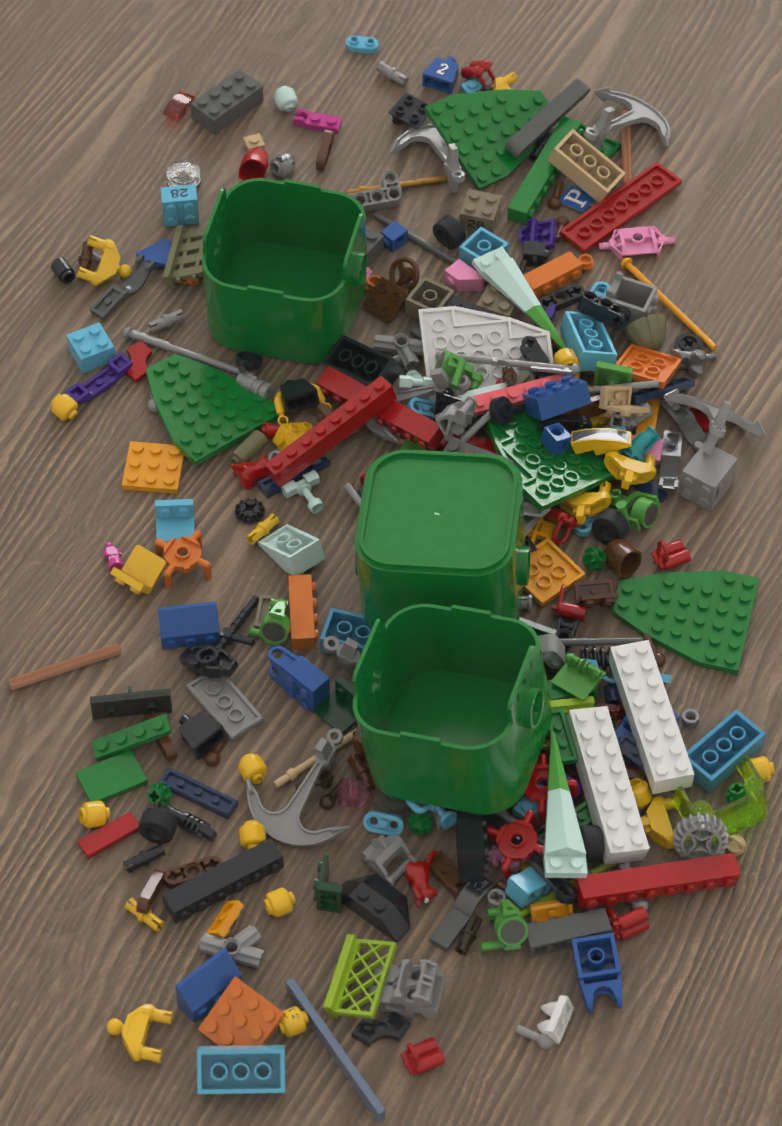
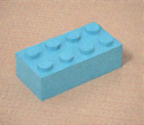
(587, 339)
(241, 1069)

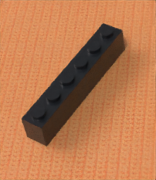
(223, 880)

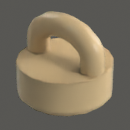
(736, 845)

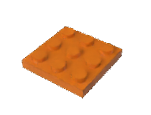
(650, 364)
(241, 1017)

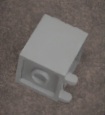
(634, 295)
(707, 476)

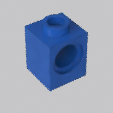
(394, 236)
(555, 438)

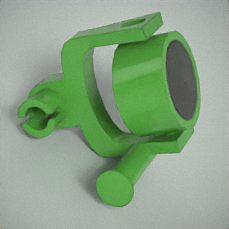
(454, 367)
(644, 509)
(275, 623)
(508, 926)

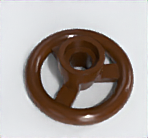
(412, 273)

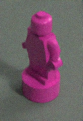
(112, 555)

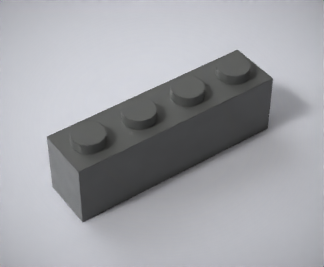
(557, 933)

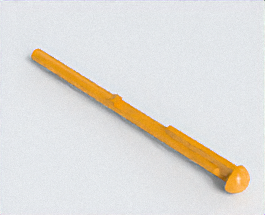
(626, 263)

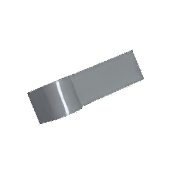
(382, 193)
(552, 651)

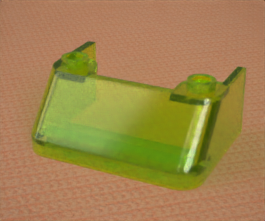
(738, 814)

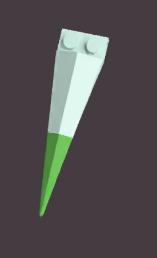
(506, 277)
(563, 843)

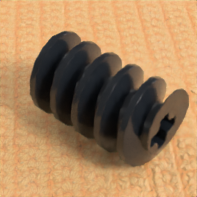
(600, 656)

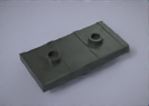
(131, 703)

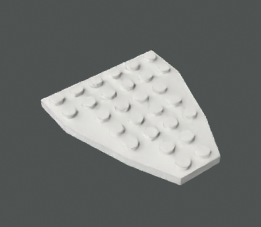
(477, 334)

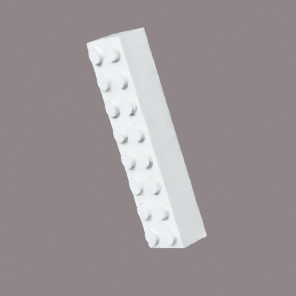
(651, 717)
(607, 785)

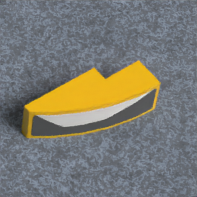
(600, 440)

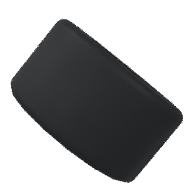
(449, 232)
(609, 526)
(157, 825)
(593, 842)

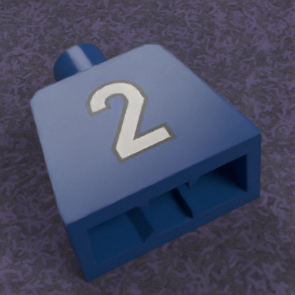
(441, 75)

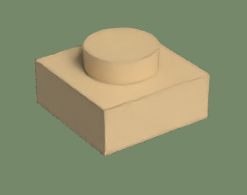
(254, 141)

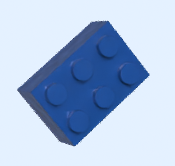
(556, 397)

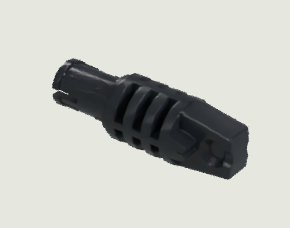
(193, 824)

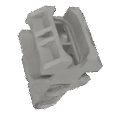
(410, 989)

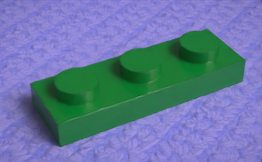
(563, 737)

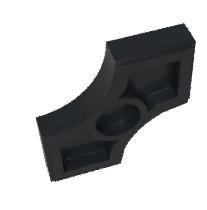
(391, 1027)

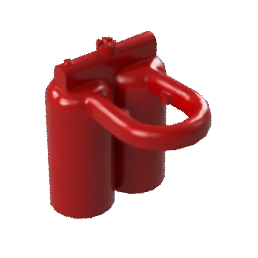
(476, 70)
(563, 519)
(670, 555)
(568, 610)
(629, 923)
(422, 1056)

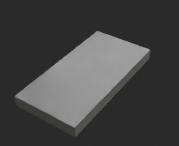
(225, 705)

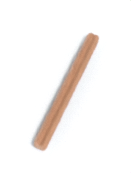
(626, 152)
(64, 666)

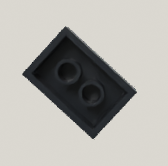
(471, 846)

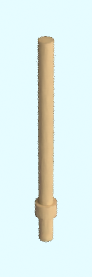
(292, 773)

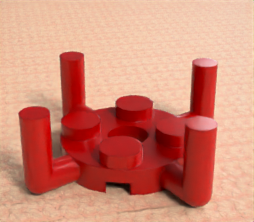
(539, 794)
(519, 852)

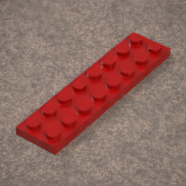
(620, 207)

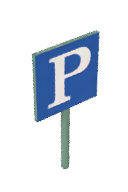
(576, 199)

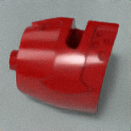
(253, 163)

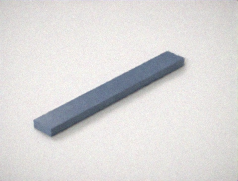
(336, 1051)

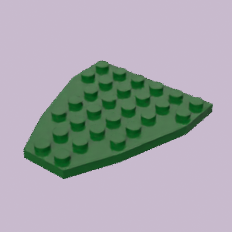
(481, 128)
(204, 407)
(545, 476)
(691, 614)

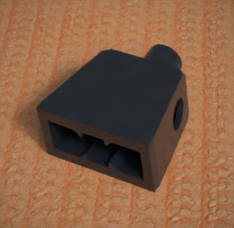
(201, 733)

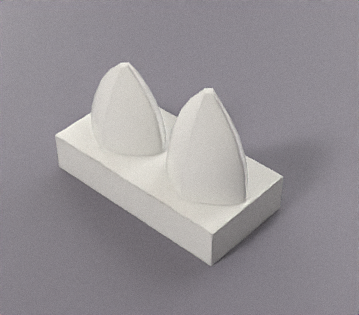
(560, 1014)

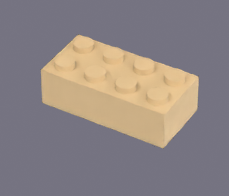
(586, 166)

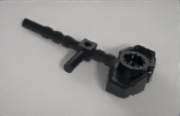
(214, 661)

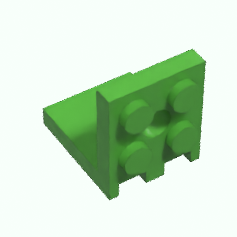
(612, 374)

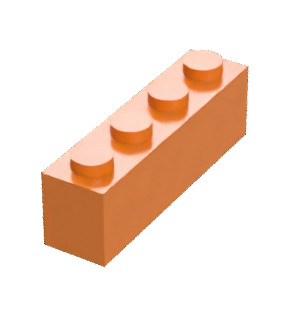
(554, 274)
(301, 612)

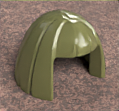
(648, 331)

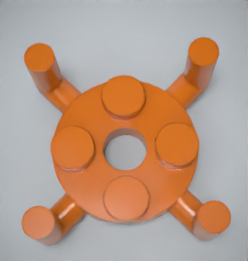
(186, 563)

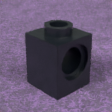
(535, 253)

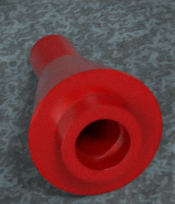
(269, 429)

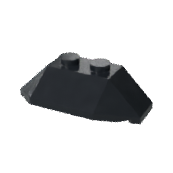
(378, 905)

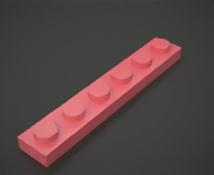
(513, 393)

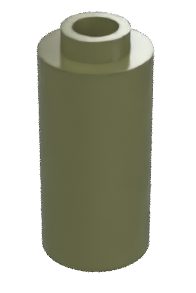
(249, 447)

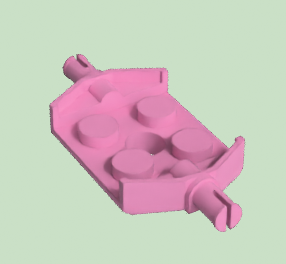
(623, 242)

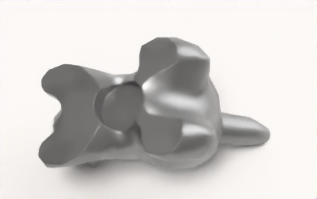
(693, 360)

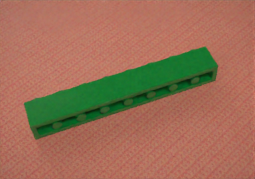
(540, 176)

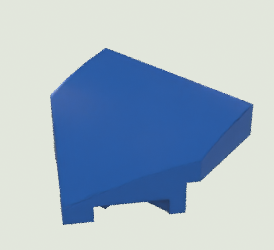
(157, 252)

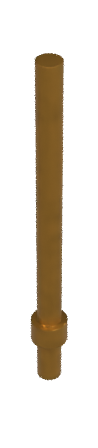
(405, 184)

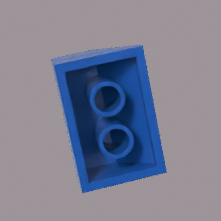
(189, 625)
(206, 984)

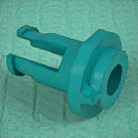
(641, 444)

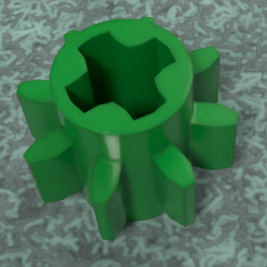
(593, 558)
(735, 792)
(159, 794)
(420, 824)

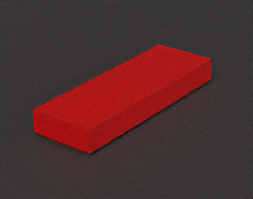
(108, 835)

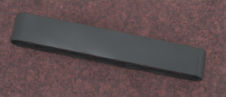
(547, 118)

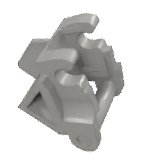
(456, 417)
(382, 852)

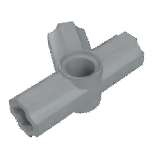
(401, 346)
(629, 422)
(242, 943)

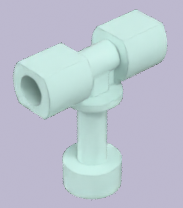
(413, 380)
(303, 488)

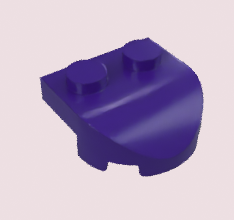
(539, 232)

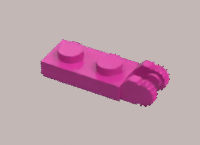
(317, 121)

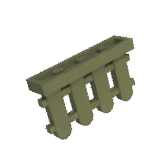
(179, 256)

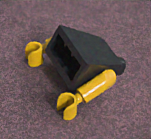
(297, 396)

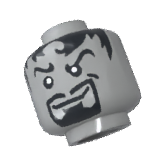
(282, 164)

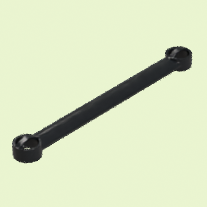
(536, 862)

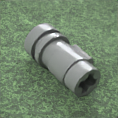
(252, 383)

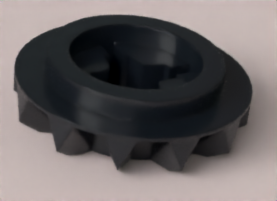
(689, 339)
(247, 516)

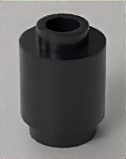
(63, 270)

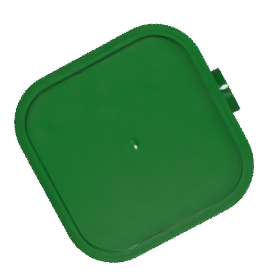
(284, 268)
(441, 534)
(452, 707)

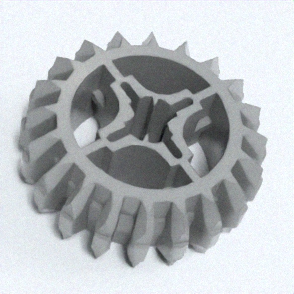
(701, 831)

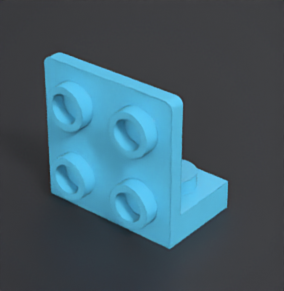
(174, 518)

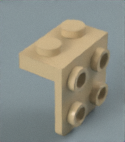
(618, 399)

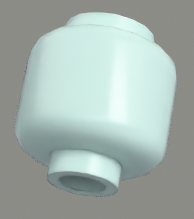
(286, 99)

